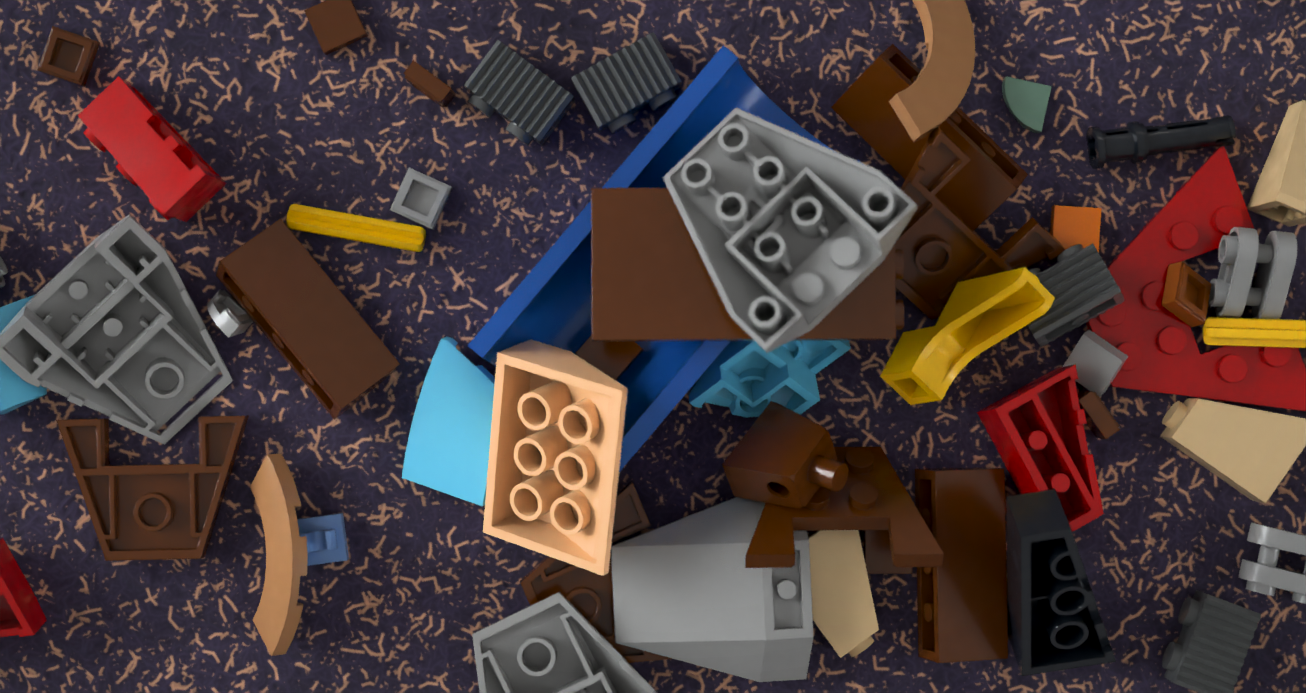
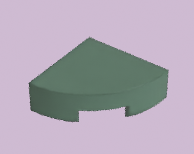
(1026, 102)

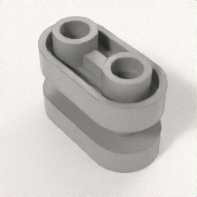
(1238, 259)
(1264, 575)

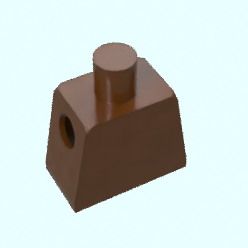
(784, 460)

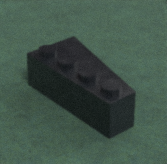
(1048, 592)

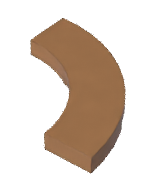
(946, 70)
(285, 554)

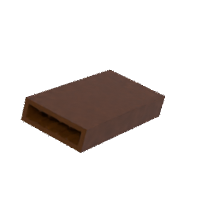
(657, 288)

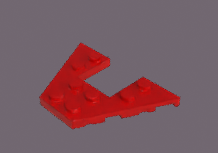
(1161, 345)

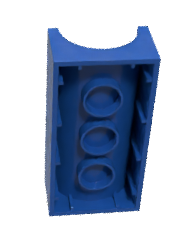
(556, 295)

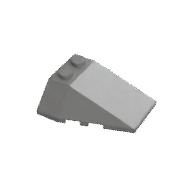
(118, 335)
(551, 651)

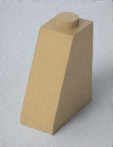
(1282, 183)
(1237, 443)
(841, 591)

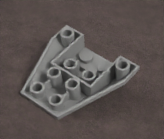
(835, 235)
(694, 601)

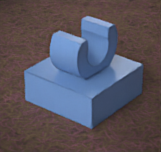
(324, 538)

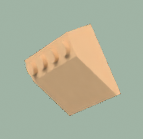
(554, 455)

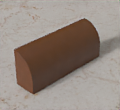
(977, 187)
(306, 318)
(966, 598)

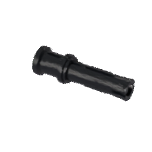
(1139, 141)

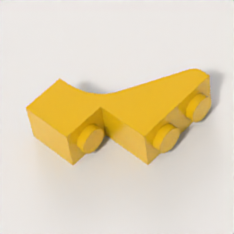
(972, 321)

